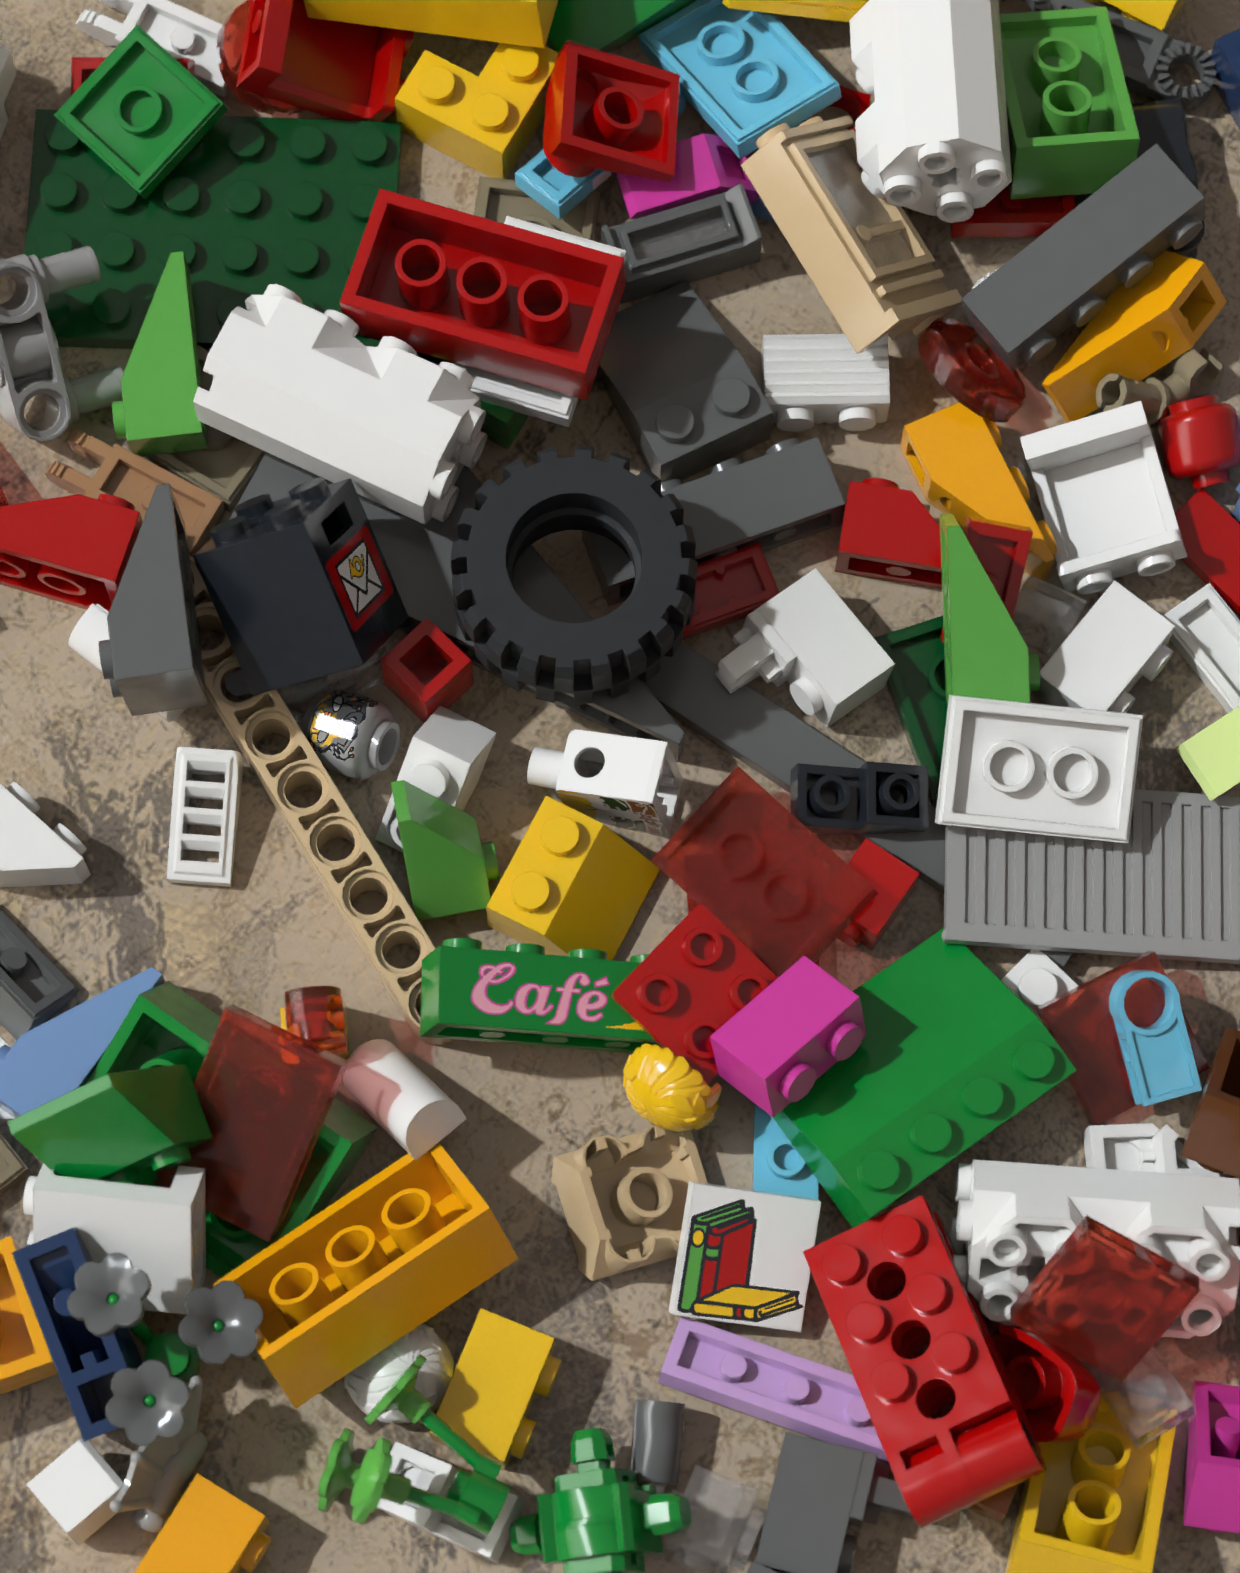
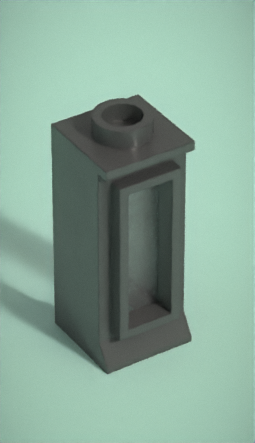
(686, 243)

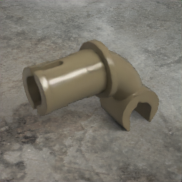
(1191, 375)

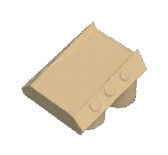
(627, 1198)

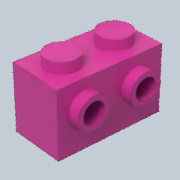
(789, 1036)

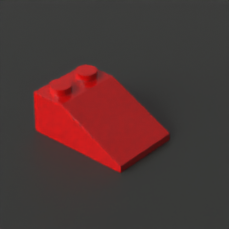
(68, 547)

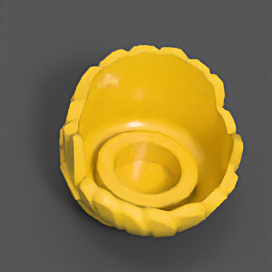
(668, 1090)

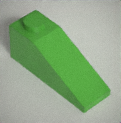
(163, 373)
(980, 639)

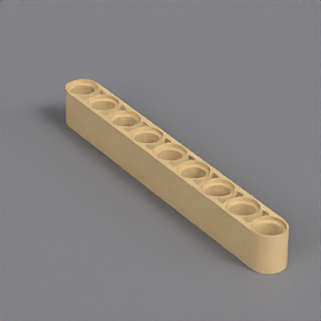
(318, 823)

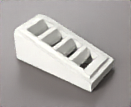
(204, 762)

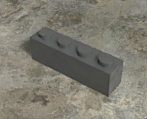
(1085, 259)
(737, 505)

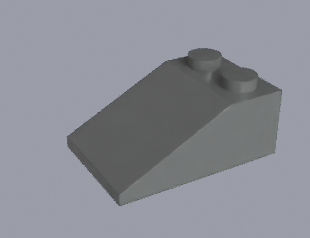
(681, 385)
(153, 619)

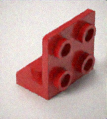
(693, 987)

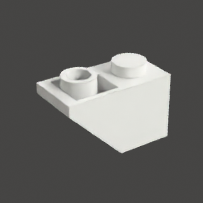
(443, 761)
(31, 850)

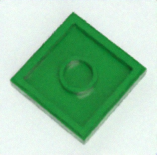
(141, 111)

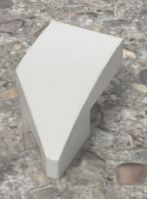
(1138, 1149)

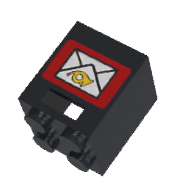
(299, 586)

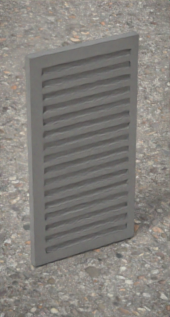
(1158, 893)

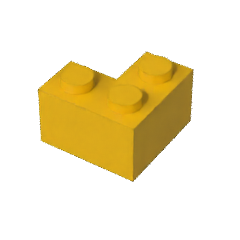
(473, 117)

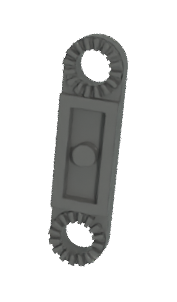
(1148, 55)

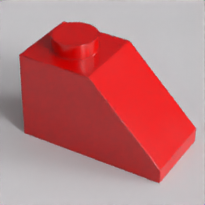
(889, 535)

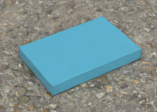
(739, 70)

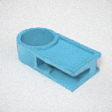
(1159, 1055)

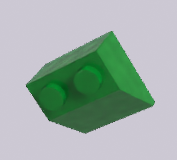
(117, 1125)

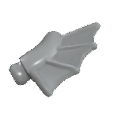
(163, 1469)

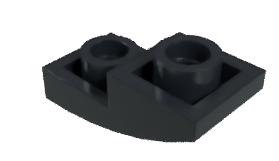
(862, 799)

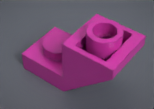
(702, 170)

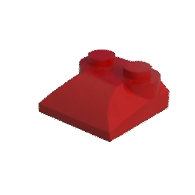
(610, 115)

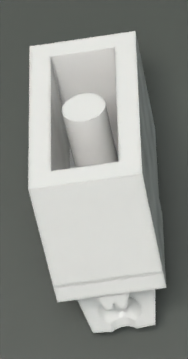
(813, 645)

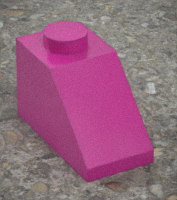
(1213, 1459)

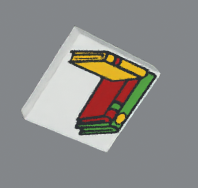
(744, 1256)

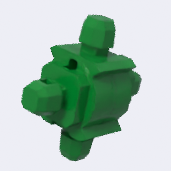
(599, 1515)

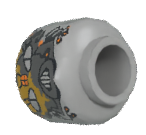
(352, 734)

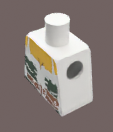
(613, 779)

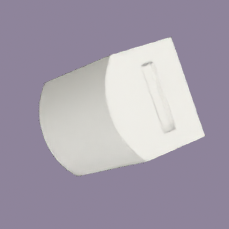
(78, 1490)

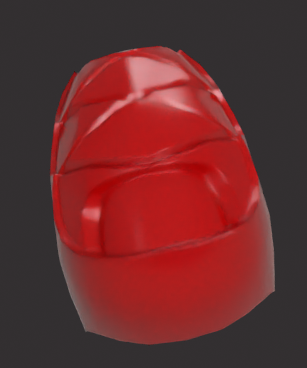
(1050, 1383)

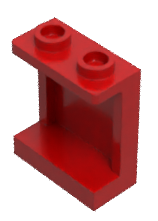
(322, 63)

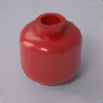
(1201, 441)

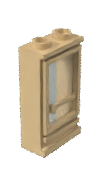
(848, 240)

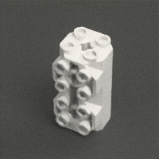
(939, 104)
(343, 408)
(1023, 1212)

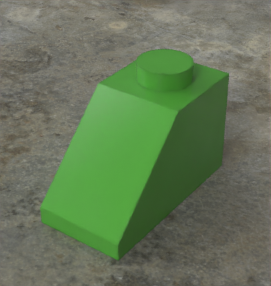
(442, 854)

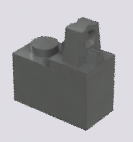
(815, 1498)

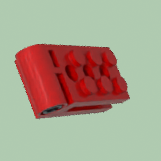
(986, 1436)

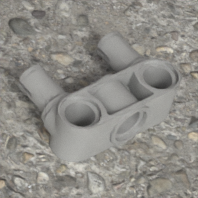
(31, 352)

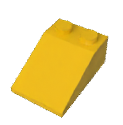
(1093, 1503)

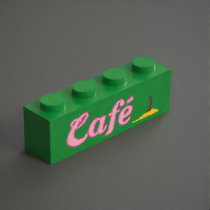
(527, 997)

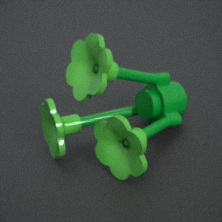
(470, 1499)

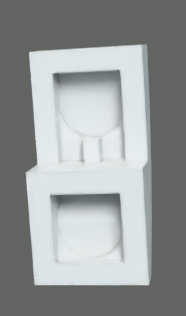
(436, 1477)

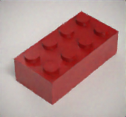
(484, 293)

